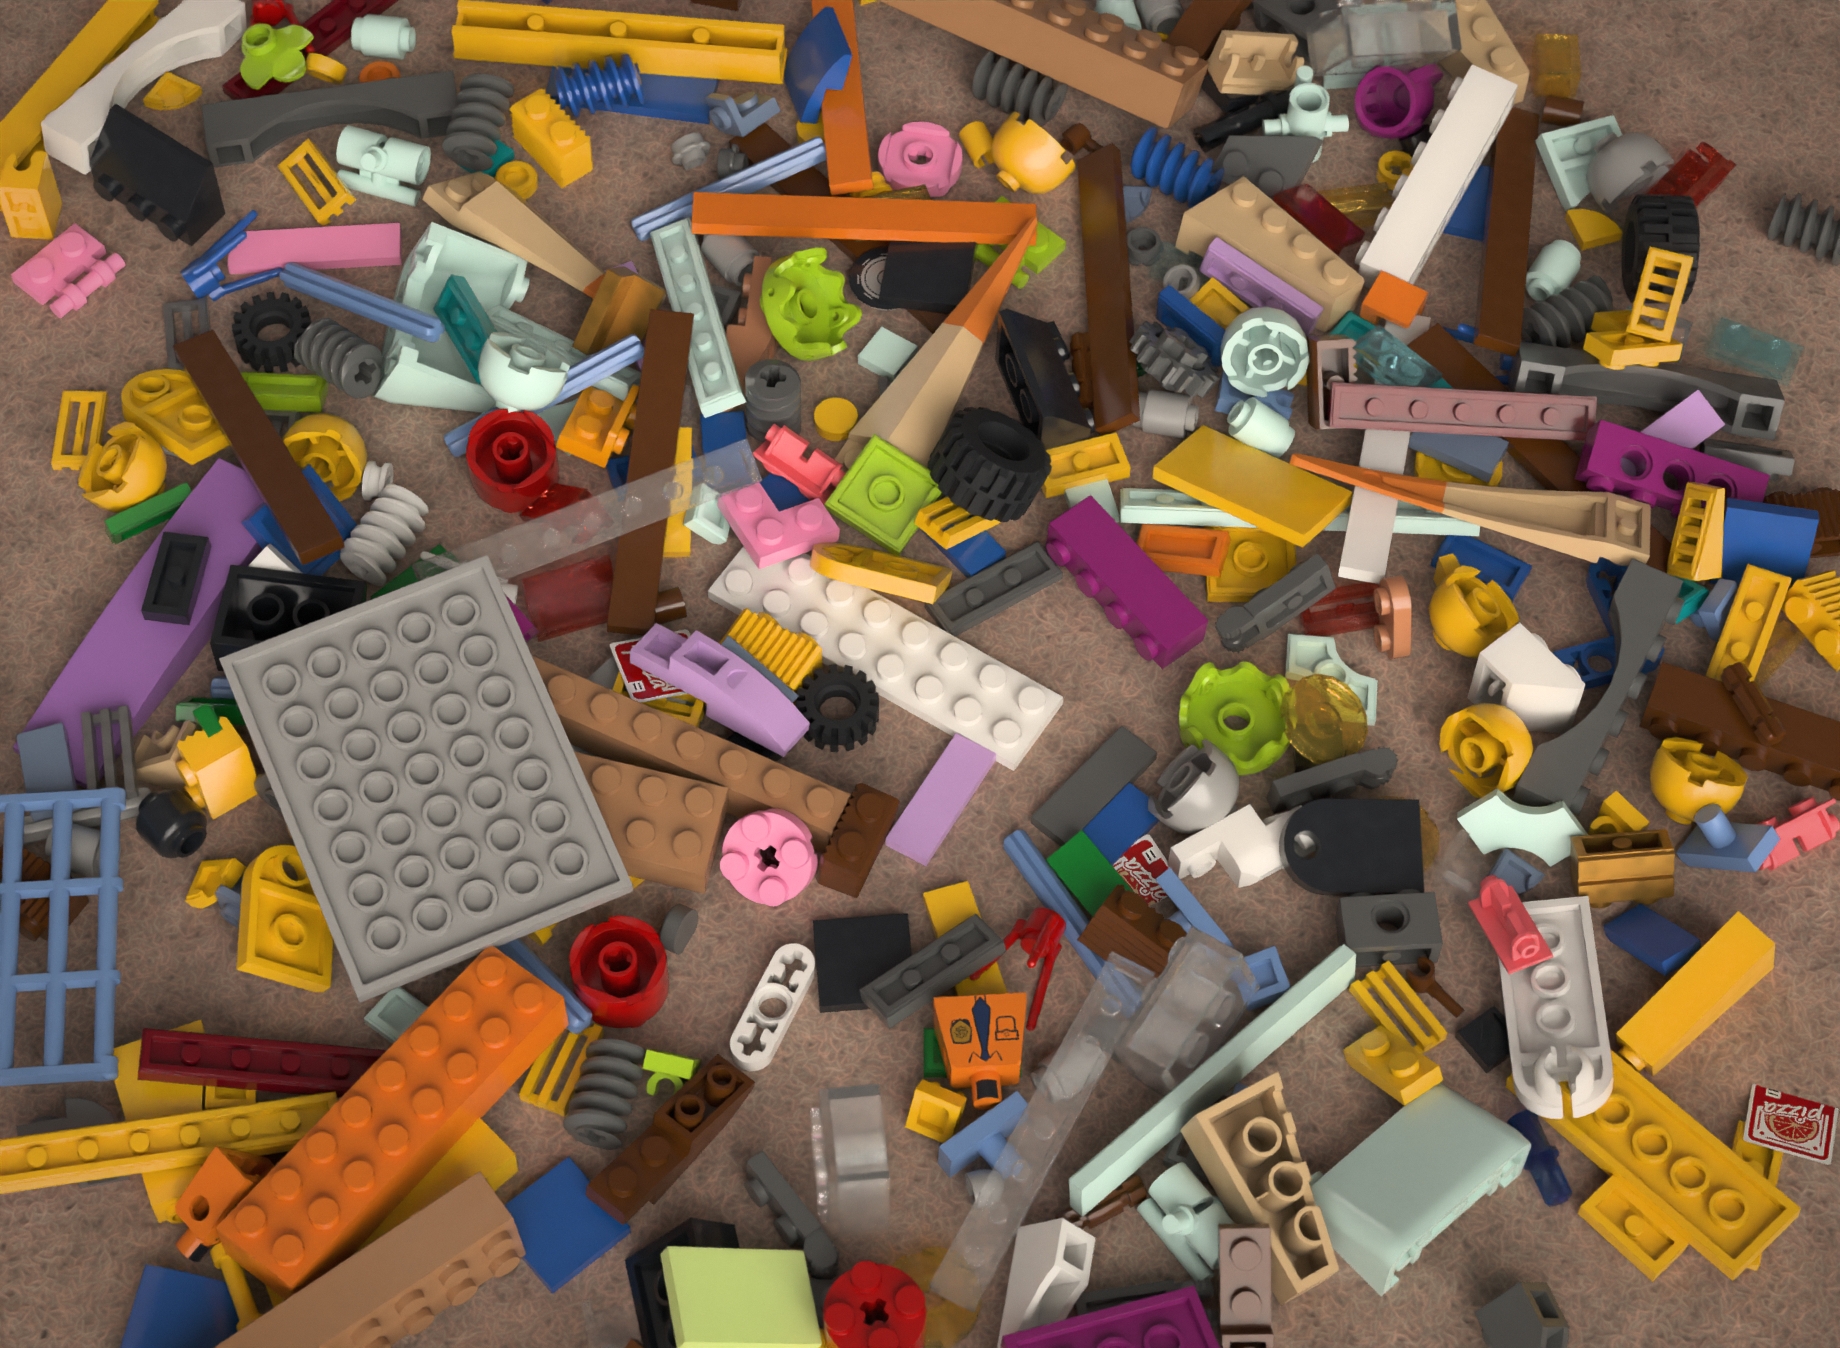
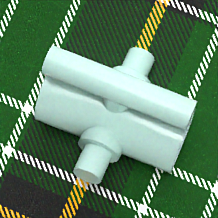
(1306, 112)
(382, 164)
(1189, 1219)

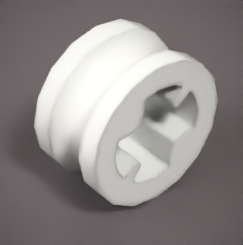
(376, 479)

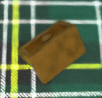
(618, 310)

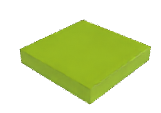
(883, 495)

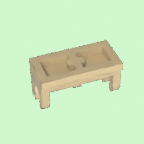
(1254, 62)

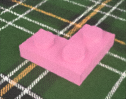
(772, 534)

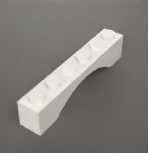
(186, 35)
(1046, 1274)

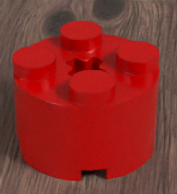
(511, 459)
(620, 971)
(869, 1294)

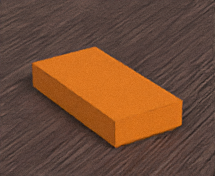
(1185, 548)

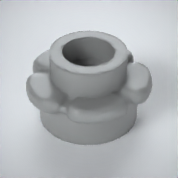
(690, 150)

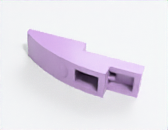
(730, 686)

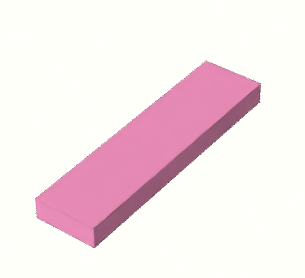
(318, 248)

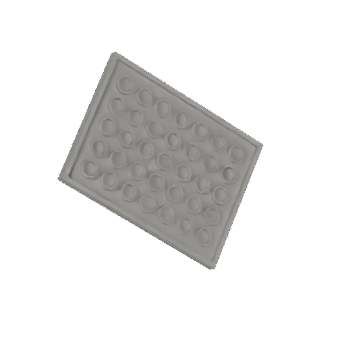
(425, 777)

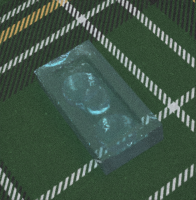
(1754, 351)
(1392, 361)

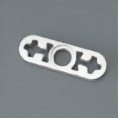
(770, 1041)

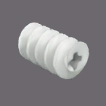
(383, 534)

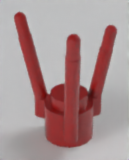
(273, 12)
(1039, 939)

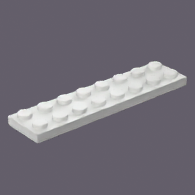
(900, 652)

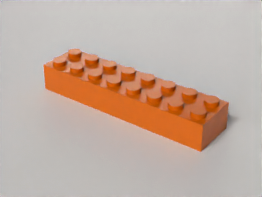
(394, 1124)

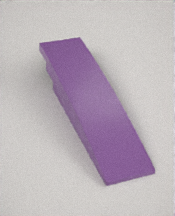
(141, 659)

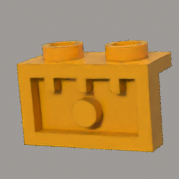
(599, 425)

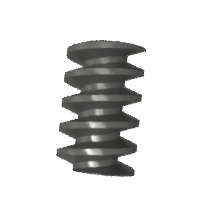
(1015, 91)
(477, 120)
(1807, 226)
(1566, 314)
(340, 357)
(772, 397)
(601, 1090)

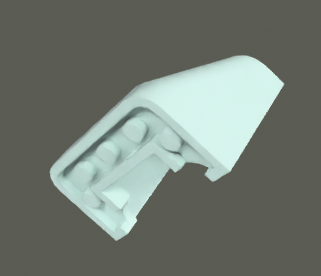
(435, 372)
(1414, 1181)

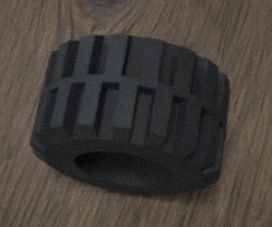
(1660, 223)
(989, 464)

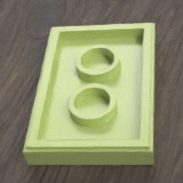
(740, 1298)

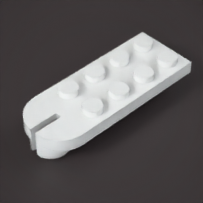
(1559, 1015)

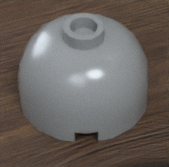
(1625, 167)
(1196, 790)

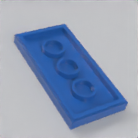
(664, 96)

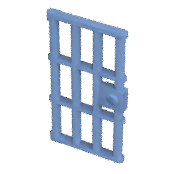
(57, 978)

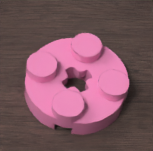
(915, 140)
(744, 865)

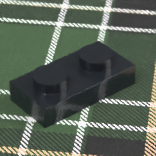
(176, 578)

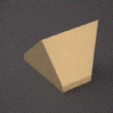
(157, 756)

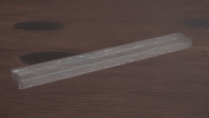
(606, 514)
(1040, 1134)

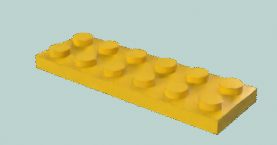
(1678, 1170)

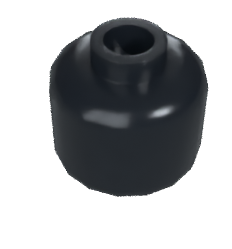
(171, 823)

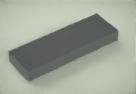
(994, 589)
(1093, 786)
(932, 971)

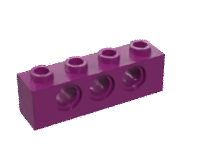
(1652, 457)

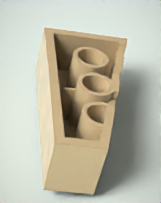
(1485, 46)
(1276, 242)
(1260, 1178)

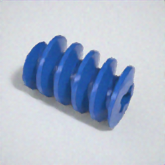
(599, 85)
(1173, 171)

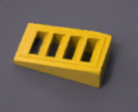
(1667, 260)
(1697, 548)

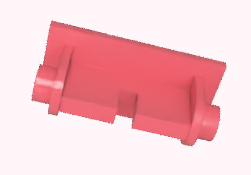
(783, 457)
(1808, 823)
(1508, 925)

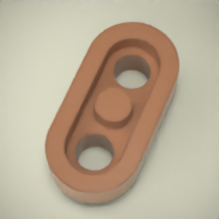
(1394, 612)

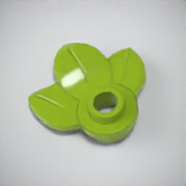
(273, 54)

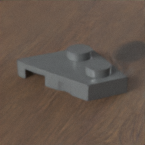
(1268, 161)

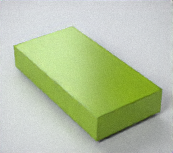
(288, 391)

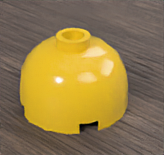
(1028, 157)
(331, 449)
(124, 469)
(1469, 613)
(1486, 738)
(1689, 780)

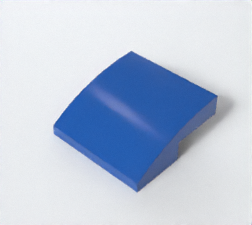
(817, 64)
(179, 1311)

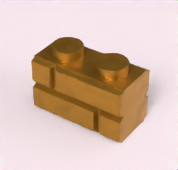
(1623, 867)

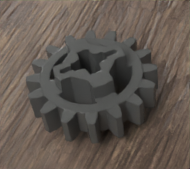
(1174, 359)

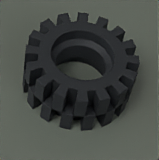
(263, 314)
(844, 685)

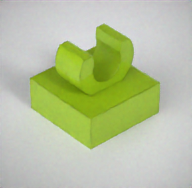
(669, 1066)

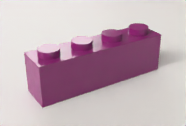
(1125, 583)

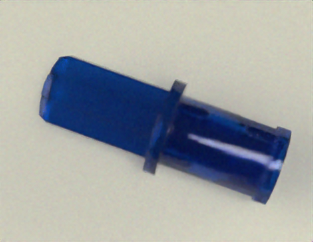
(1542, 1159)

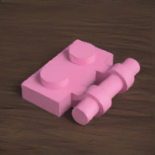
(63, 261)

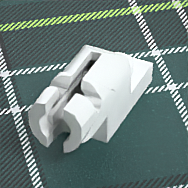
(1241, 845)

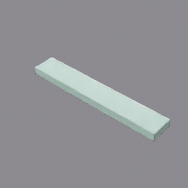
(691, 292)

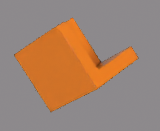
(1393, 301)

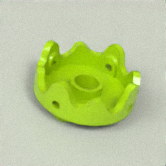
(825, 315)
(1241, 693)

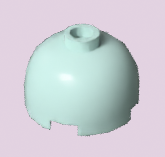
(1264, 351)
(520, 374)

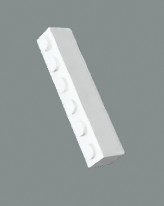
(1439, 177)

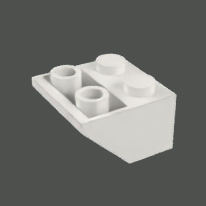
(1528, 680)

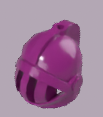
(1397, 98)

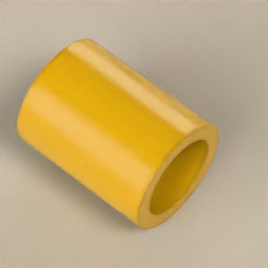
(977, 142)

